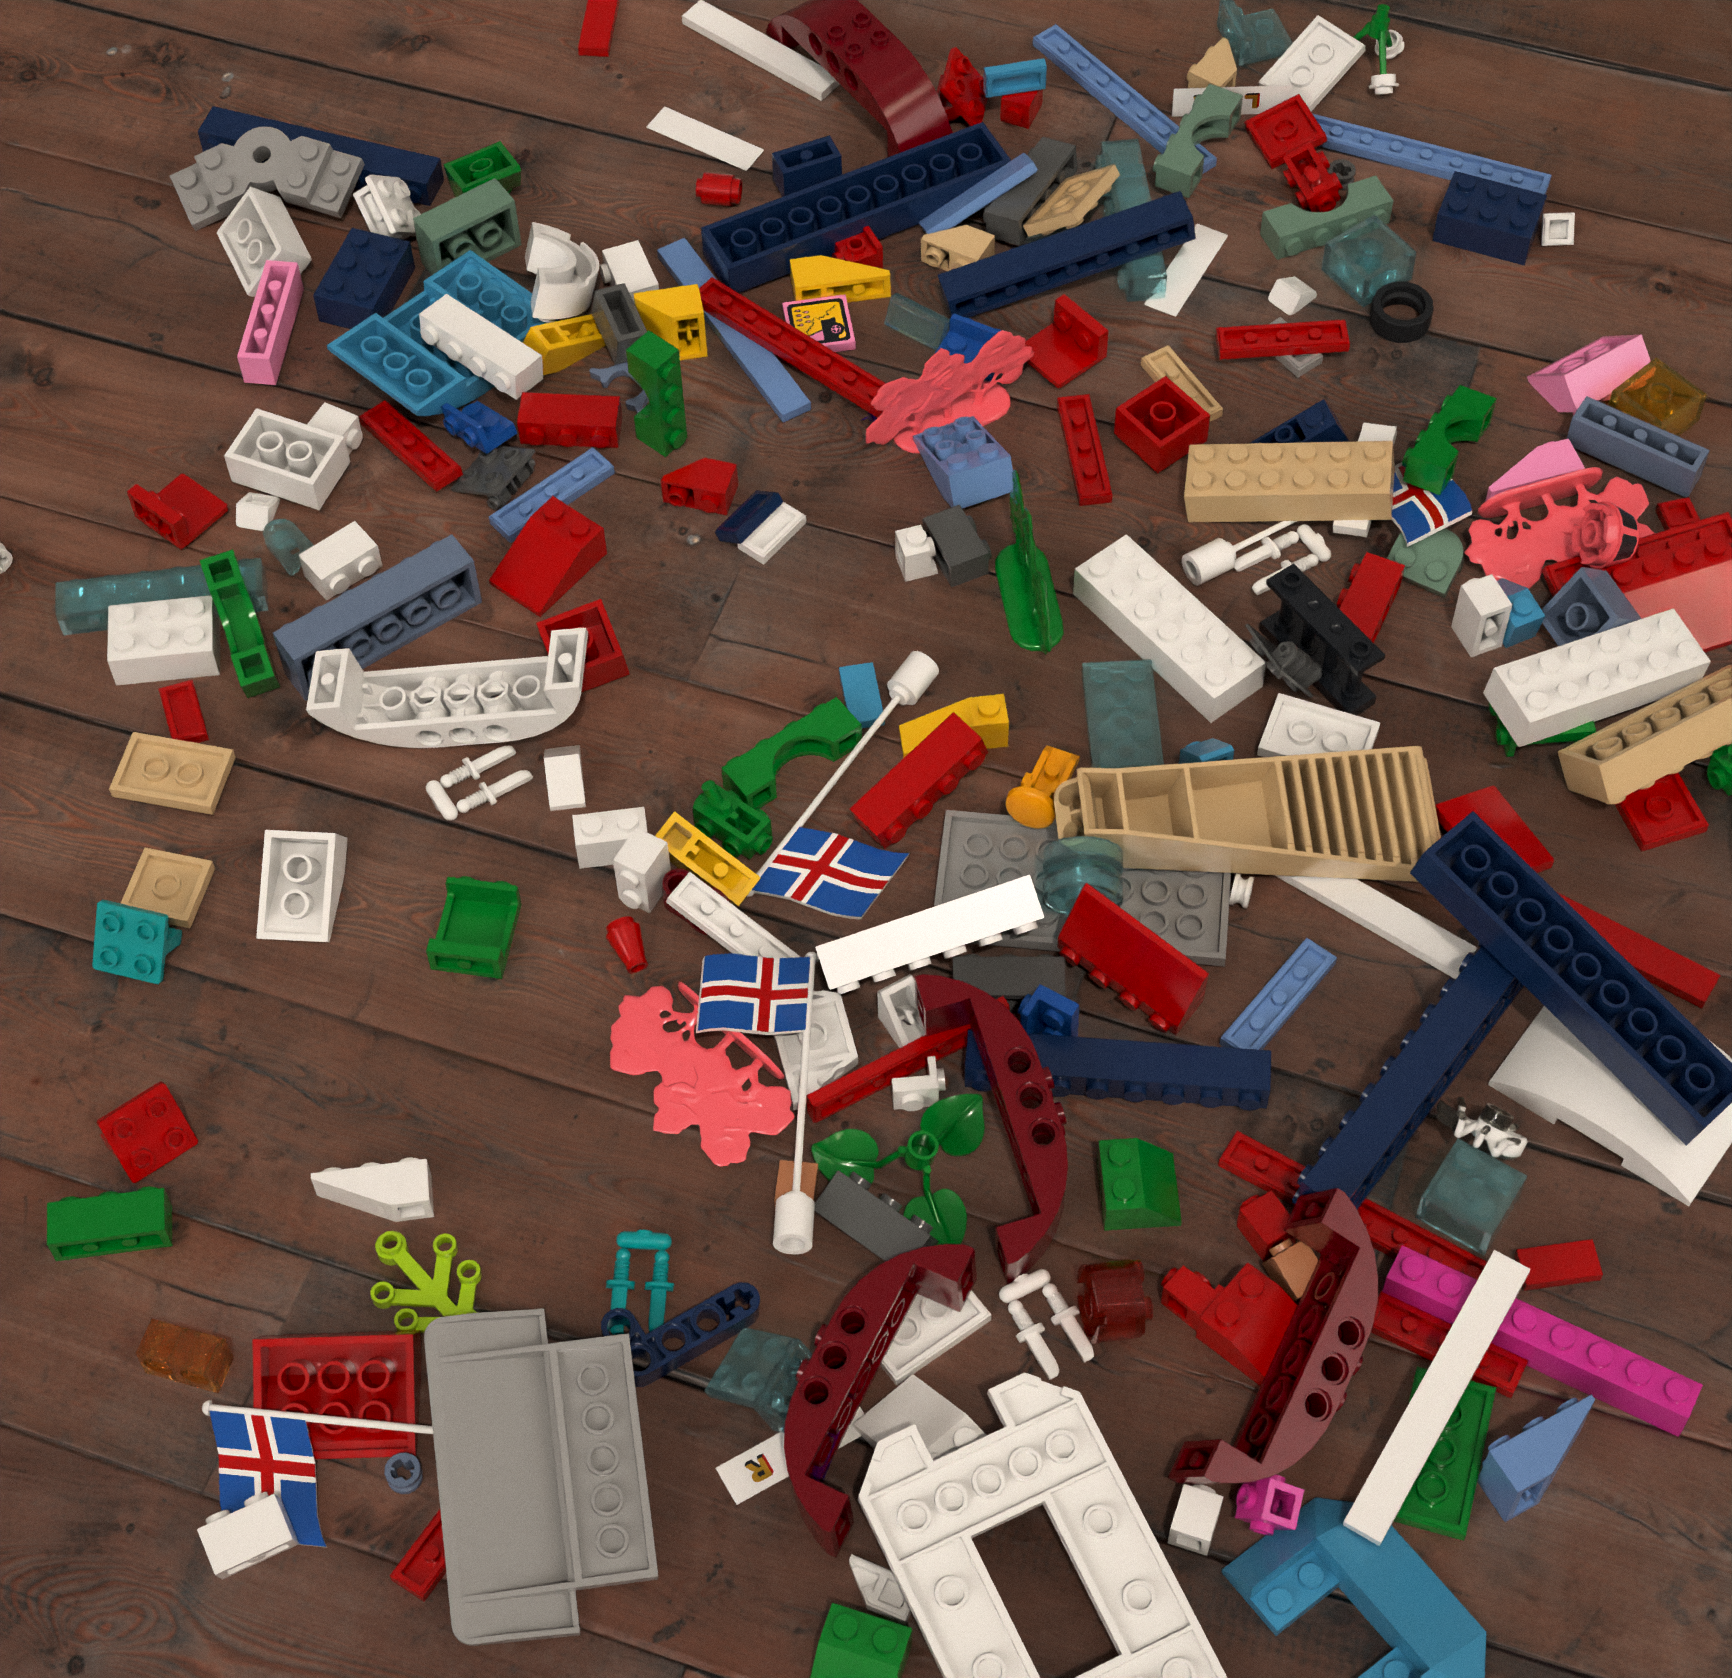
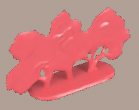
(949, 391)
(1550, 538)
(698, 1081)

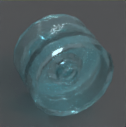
(1078, 861)

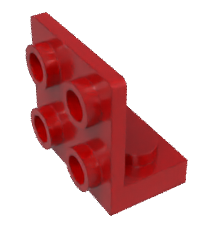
(1068, 344)
(178, 510)

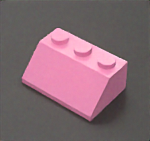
(1590, 371)

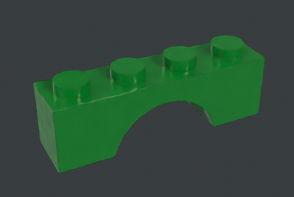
(658, 371)
(1433, 458)
(240, 623)
(825, 732)

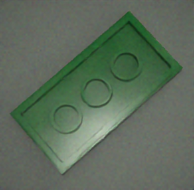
(1448, 1481)

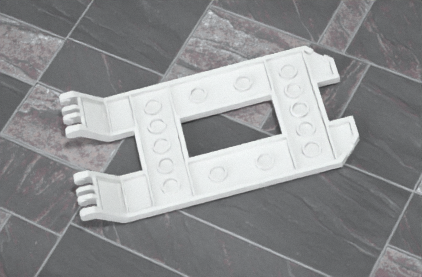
(1045, 1457)

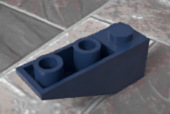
(1312, 425)

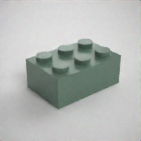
(473, 221)

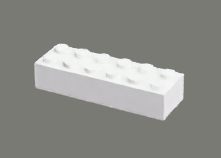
(1169, 627)
(1595, 677)
(930, 932)

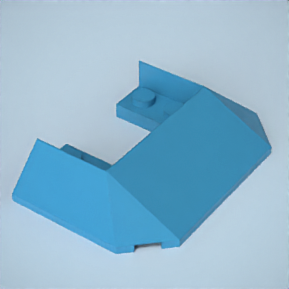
(1386, 1583)

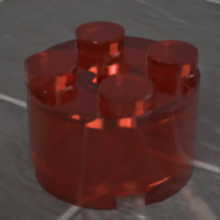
(1113, 1300)

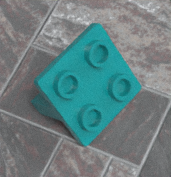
(132, 941)

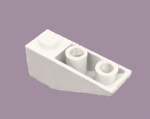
(386, 1190)

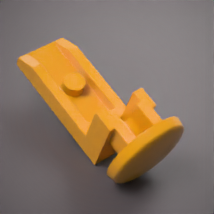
(1034, 800)

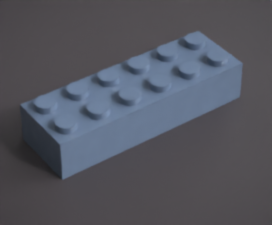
(383, 611)

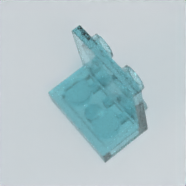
(1252, 35)
(760, 1374)

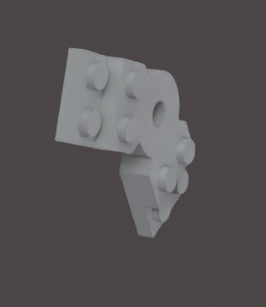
(301, 170)

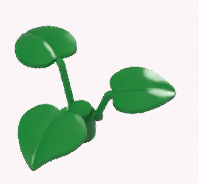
(950, 1123)

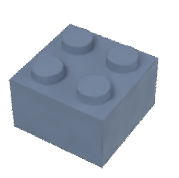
(1587, 607)

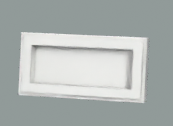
(773, 533)

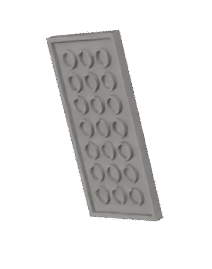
(994, 849)

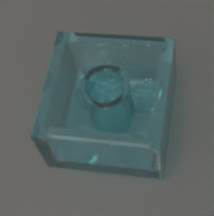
(1367, 259)
(1471, 1196)

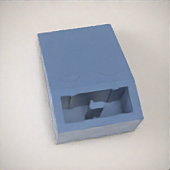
(965, 462)
(1524, 1466)

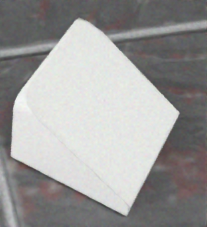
(1291, 294)
(256, 510)

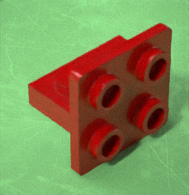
(962, 89)
(147, 1132)

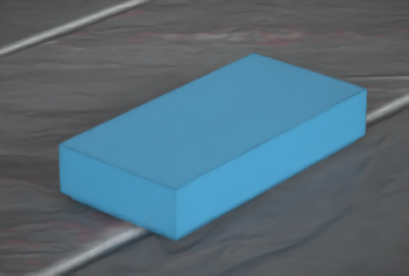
(1015, 78)
(861, 692)

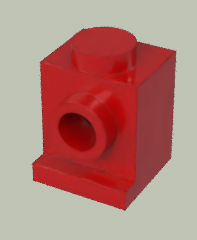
(861, 249)
(1188, 1294)

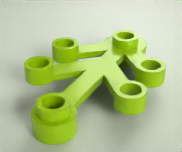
(431, 1292)

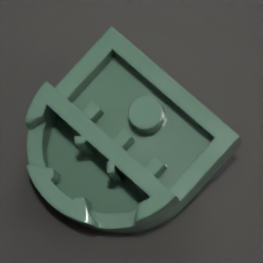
(1430, 562)

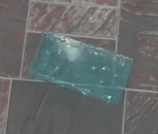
(1122, 714)

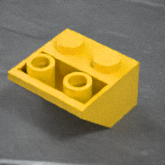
(675, 317)

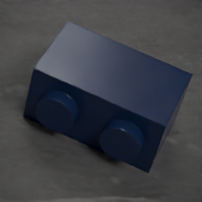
(806, 165)

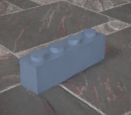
(1637, 447)

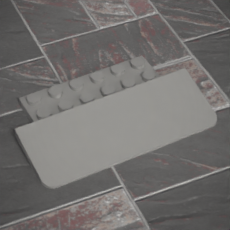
(534, 1473)

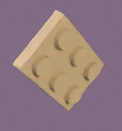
(1071, 201)
(172, 773)

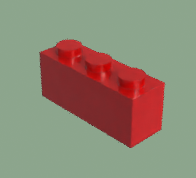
(569, 420)
(1371, 593)

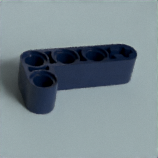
(686, 1329)

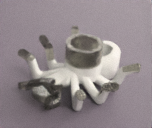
(1492, 1125)

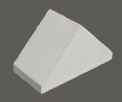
(564, 777)
(899, 1011)

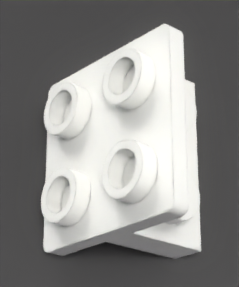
(387, 206)

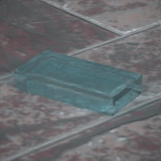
(916, 321)

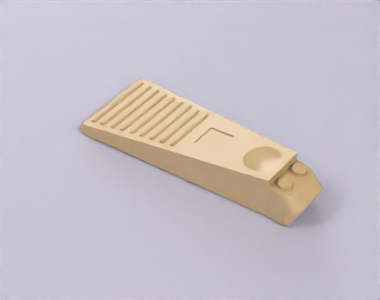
(1264, 815)

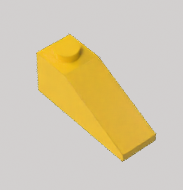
(829, 276)
(564, 341)
(983, 714)
(706, 860)

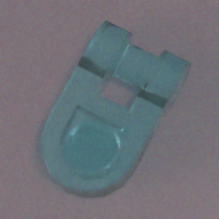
(282, 537)

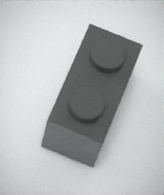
(617, 320)
(957, 545)

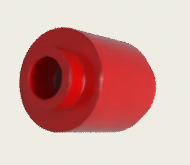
(719, 189)

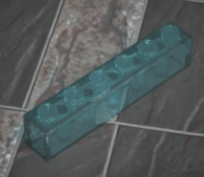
(1146, 276)
(84, 603)

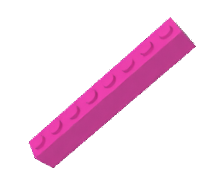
(1554, 1346)

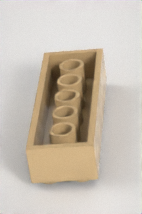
(1290, 481)
(1652, 741)

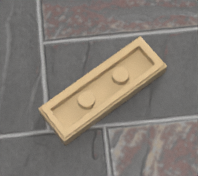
(1167, 363)

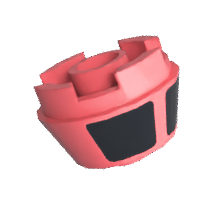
(1605, 535)

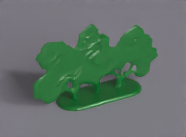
(1027, 583)

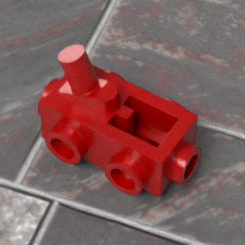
(1310, 174)

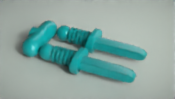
(659, 1287)

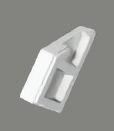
(880, 1590)

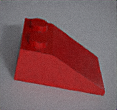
(549, 556)
(1247, 1322)

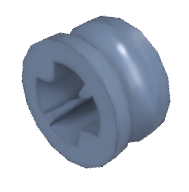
(399, 1485)

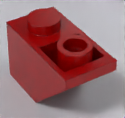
(702, 486)

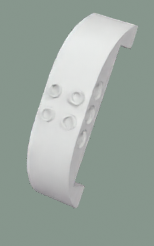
(451, 701)

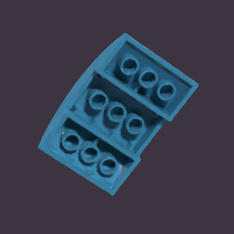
(417, 373)

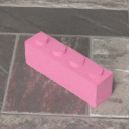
(270, 322)

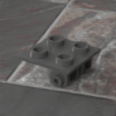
(497, 474)
(1287, 662)

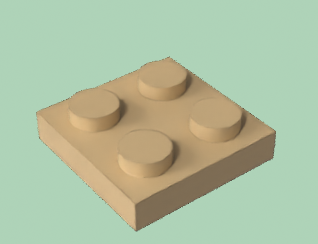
(169, 885)

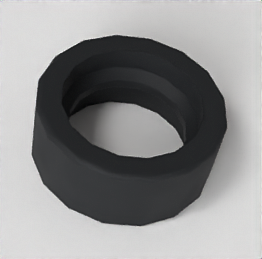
(1401, 330)

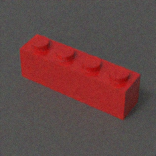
(919, 781)

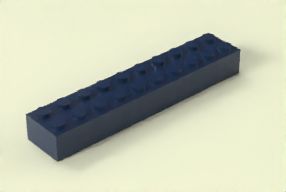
(881, 195)
(1578, 976)
(1414, 1080)

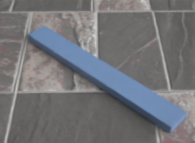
(1111, 90)
(1424, 156)
(756, 361)

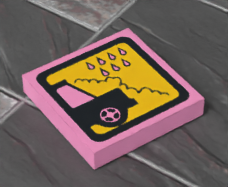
(823, 320)

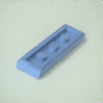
(979, 195)
(565, 484)
(1280, 997)

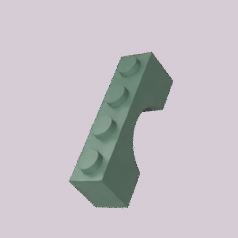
(1212, 116)
(1294, 230)

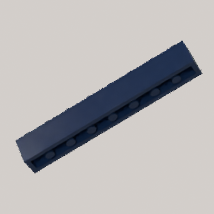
(419, 171)
(1068, 256)
(1144, 1071)

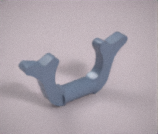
(608, 374)

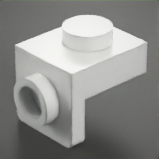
(918, 1091)

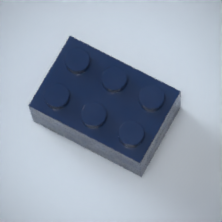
(1489, 218)
(364, 278)

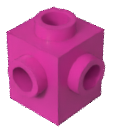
(1269, 1505)

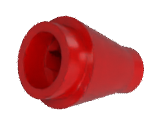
(627, 942)

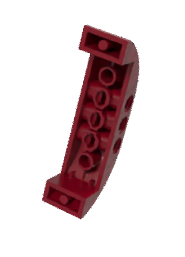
(868, 66)
(1017, 1085)
(1313, 1359)
(845, 1365)

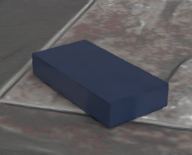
(748, 516)

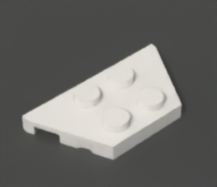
(830, 1051)

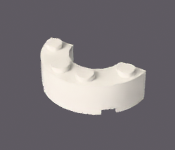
(563, 273)

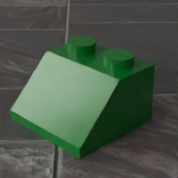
(482, 167)
(1137, 1185)
(861, 1646)

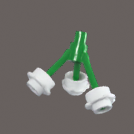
(1387, 46)

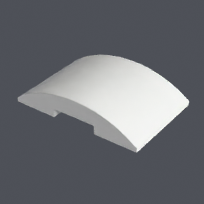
(1567, 1082)

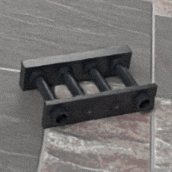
(1310, 621)

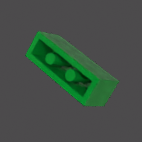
(109, 1223)

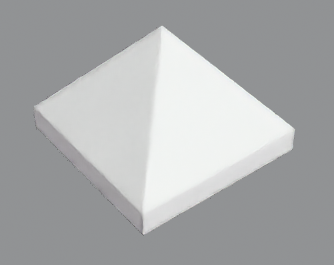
(1557, 229)

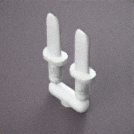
(1272, 548)
(445, 805)
(1063, 1316)

